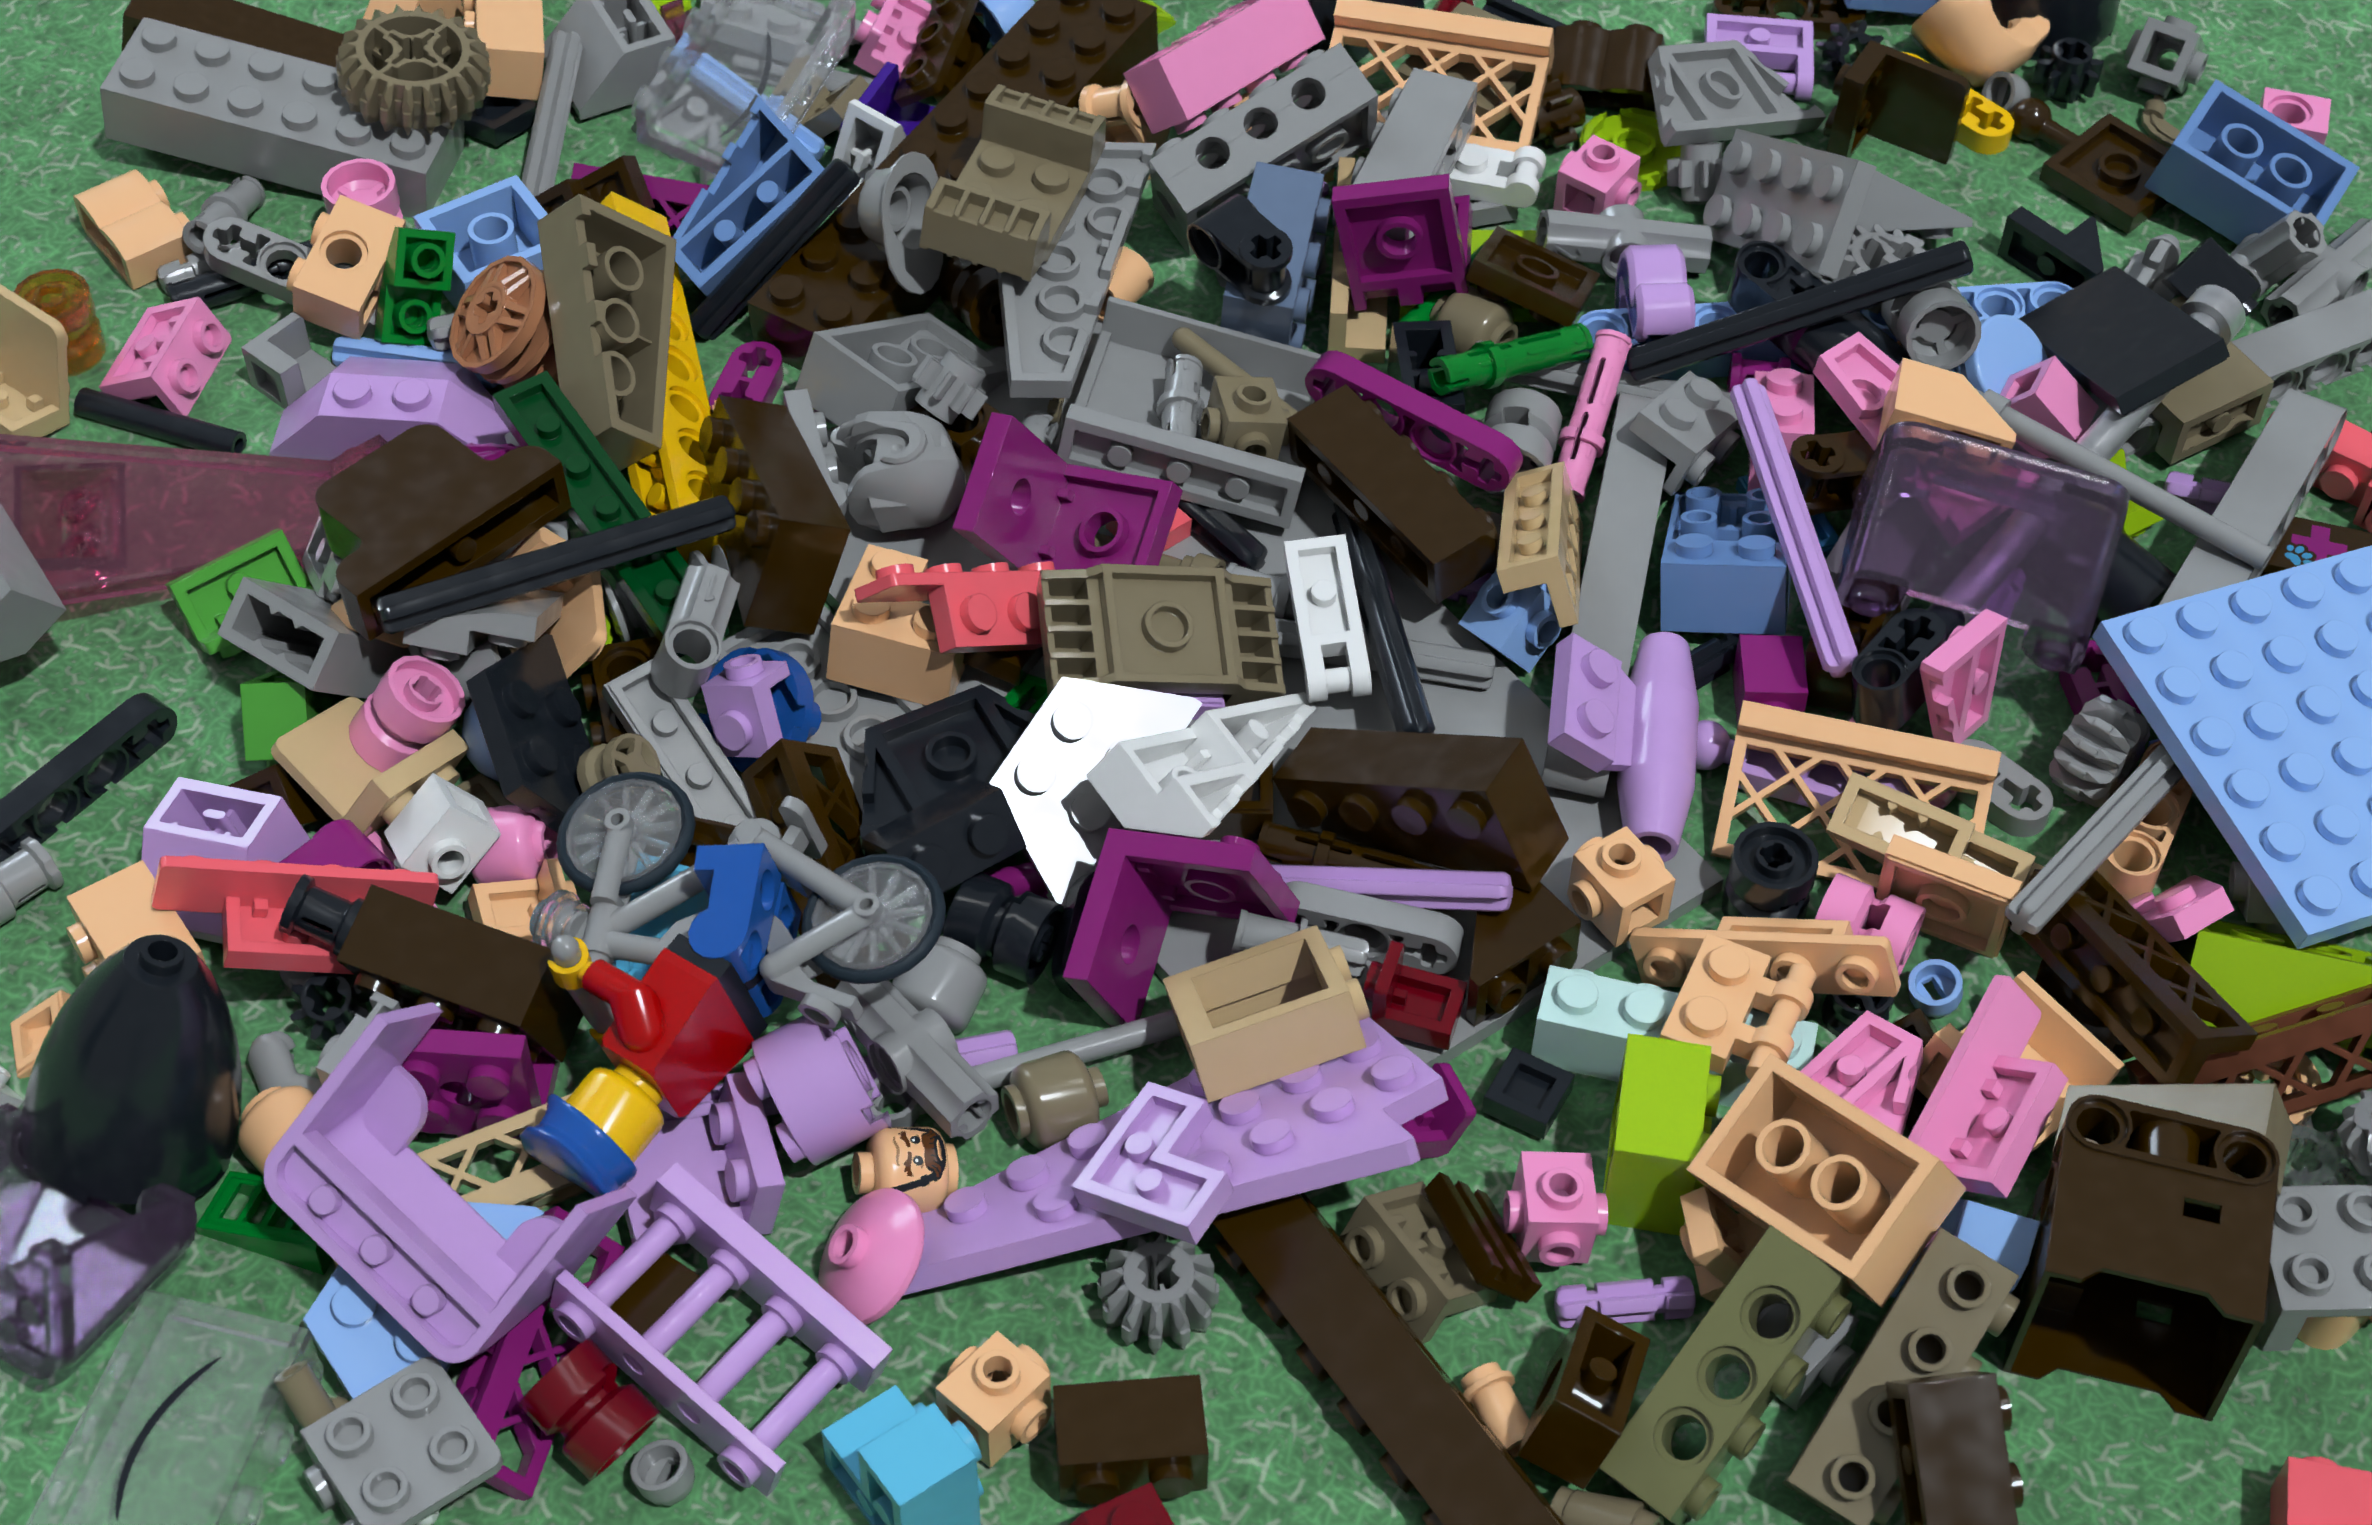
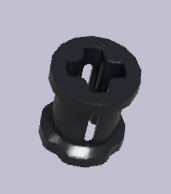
(319, 914)

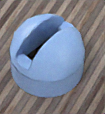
(1946, 981)

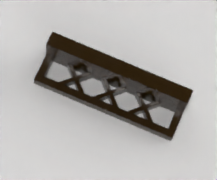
(786, 772)
(2123, 988)

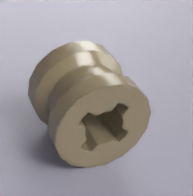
(621, 755)

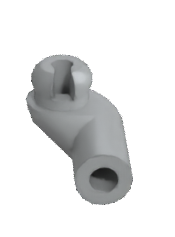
(274, 1065)

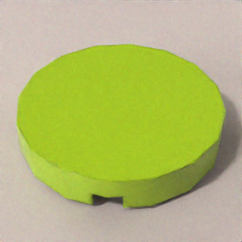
(1641, 126)

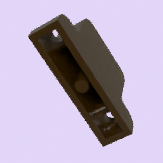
(430, 512)

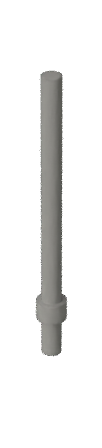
(2140, 490)

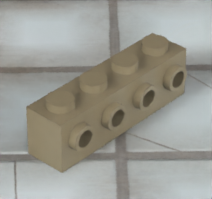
(1925, 1332)

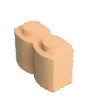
(133, 226)

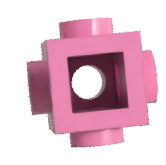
(1597, 173)
(1555, 1207)

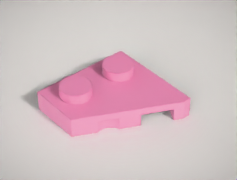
(1962, 677)
(2183, 908)
(1872, 1068)

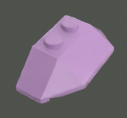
(386, 399)

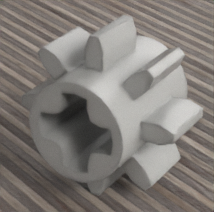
(1696, 170)
(950, 386)

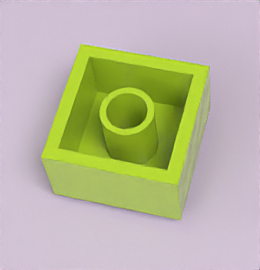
(1657, 1130)

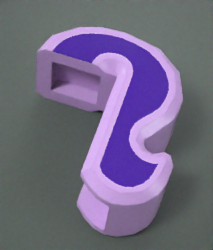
(1654, 290)

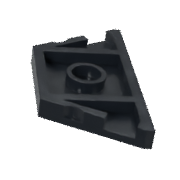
(532, 729)
(935, 751)

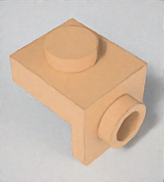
(511, 903)

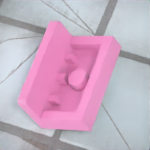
(890, 33)

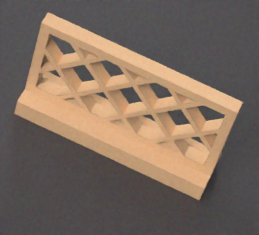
(1453, 40)
(1848, 748)

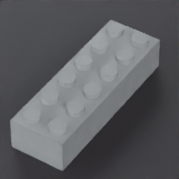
(260, 115)

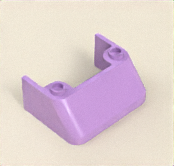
(397, 1223)

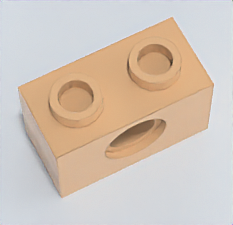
(336, 296)

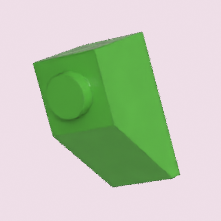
(274, 707)

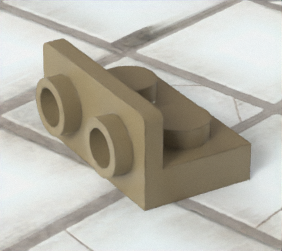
(1412, 1258)

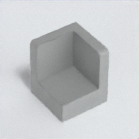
(283, 362)

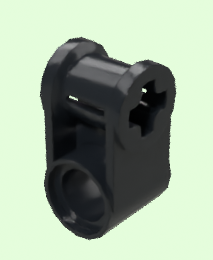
(1244, 250)

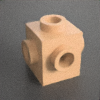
(1620, 885)
(997, 1395)

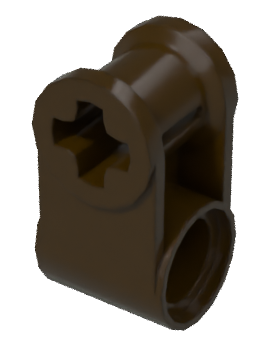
(1831, 468)

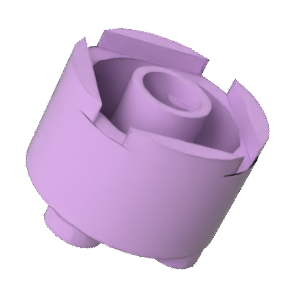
(817, 1087)

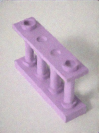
(736, 1260)

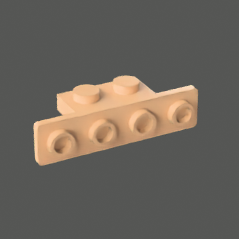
(1841, 960)

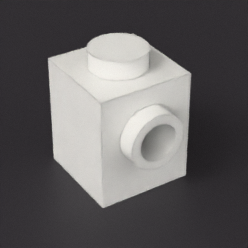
(442, 832)

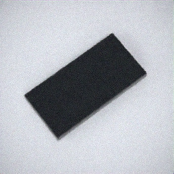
(2124, 340)

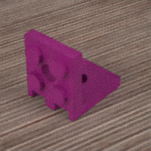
(1428, 262)
(1037, 508)
(1132, 900)
(477, 1078)

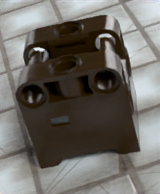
(2155, 1224)

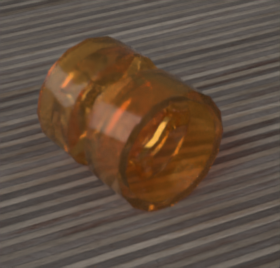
(70, 301)

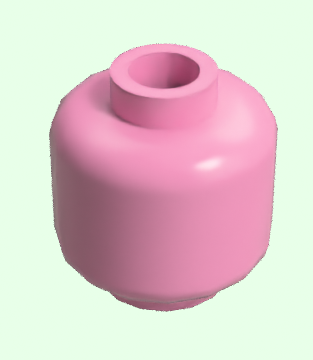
(519, 849)

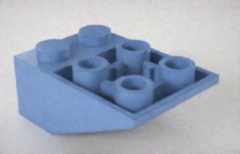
(1723, 566)

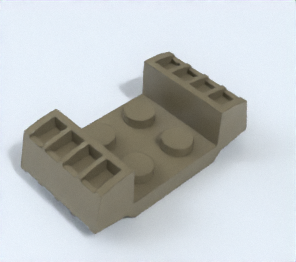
(1016, 184)
(1161, 630)

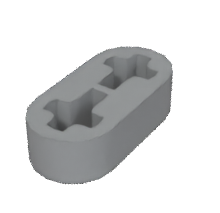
(2015, 787)

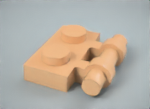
(1719, 997)

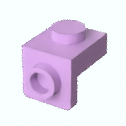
(743, 705)

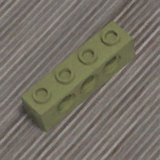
(1771, 1274)

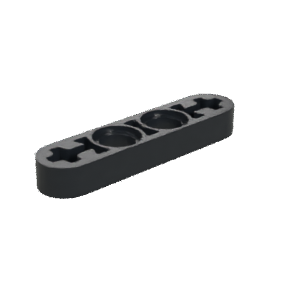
(124, 740)

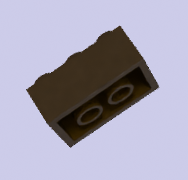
(464, 967)

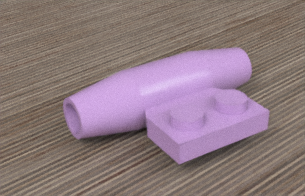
(1633, 727)

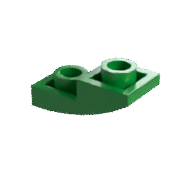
(413, 283)

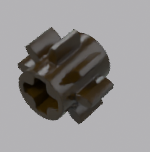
(1558, 116)

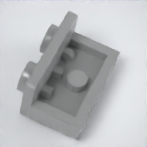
(1690, 427)

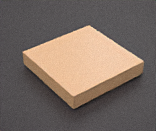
(1960, 898)

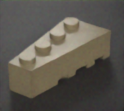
(610, 321)

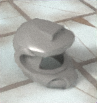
(911, 476)

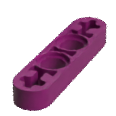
(1490, 457)

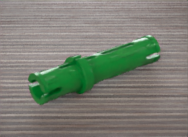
(1492, 363)

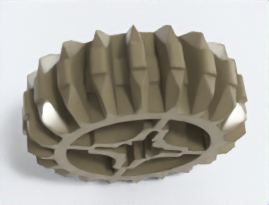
(413, 69)

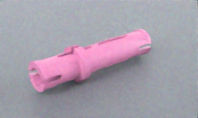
(1584, 437)

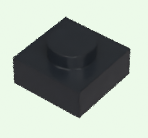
(1528, 1093)

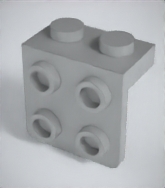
(2317, 1259)
(399, 1449)

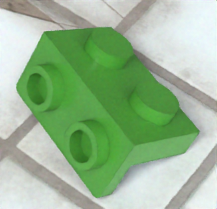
(208, 590)

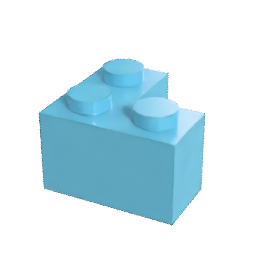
(905, 1463)

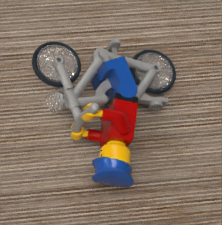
(709, 972)

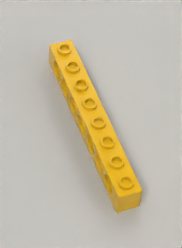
(678, 470)

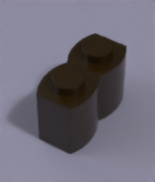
(1606, 65)

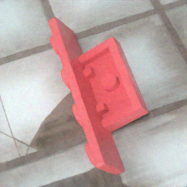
(970, 610)
(254, 898)

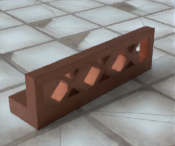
(2289, 1038)

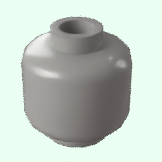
(946, 982)

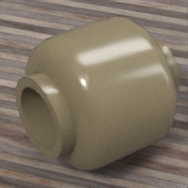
(1475, 318)
(1052, 1098)

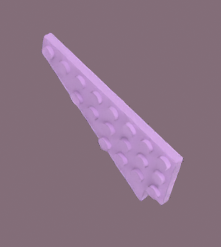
(1270, 1140)

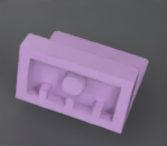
(725, 1152)

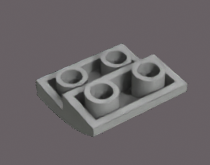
(504, 623)

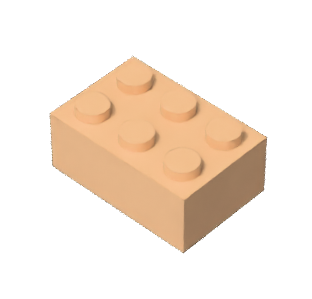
(1827, 1178)

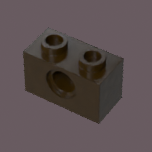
(1584, 1398)

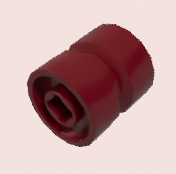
(589, 1409)

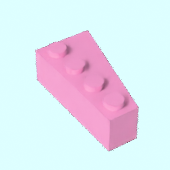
(1220, 59)

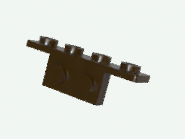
(944, 52)

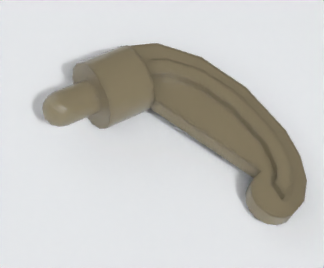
(2154, 122)

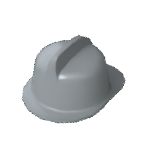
(892, 218)

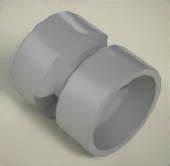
(1934, 325)
(1529, 421)

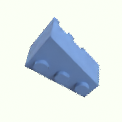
(747, 196)

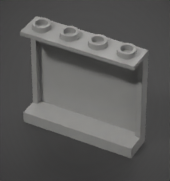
(1118, 424)

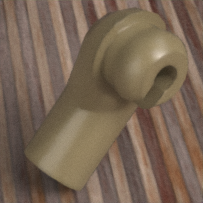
(306, 1394)

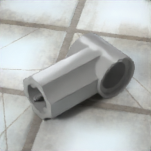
(2280, 249)
(695, 630)

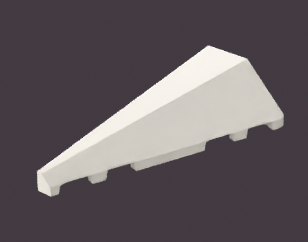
(1198, 773)

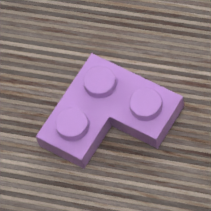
(1144, 1170)

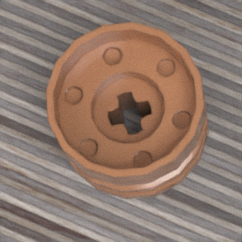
(505, 324)

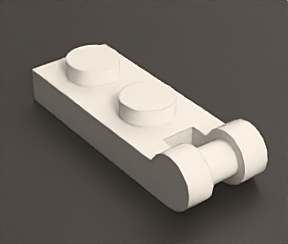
(1499, 175)
(1327, 616)

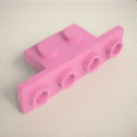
(1989, 1098)

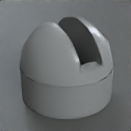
(2006, 89)
(653, 1469)

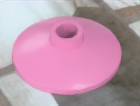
(873, 1253)

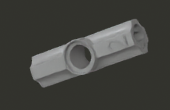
(1606, 235)
(2332, 276)
(920, 1056)

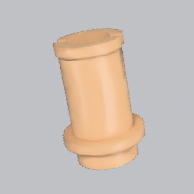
(1493, 1398)

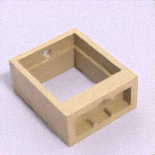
(1267, 1012)

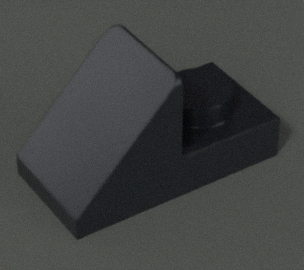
(2049, 253)

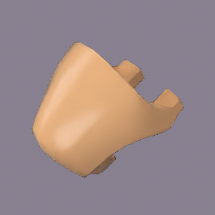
(1973, 42)

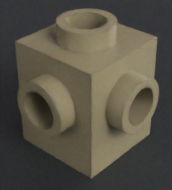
(1246, 415)

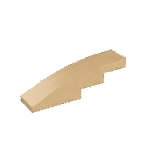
(1874, 812)

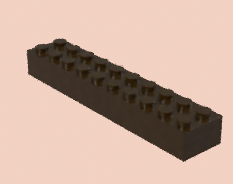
(1051, 55)

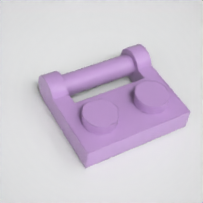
(1775, 42)

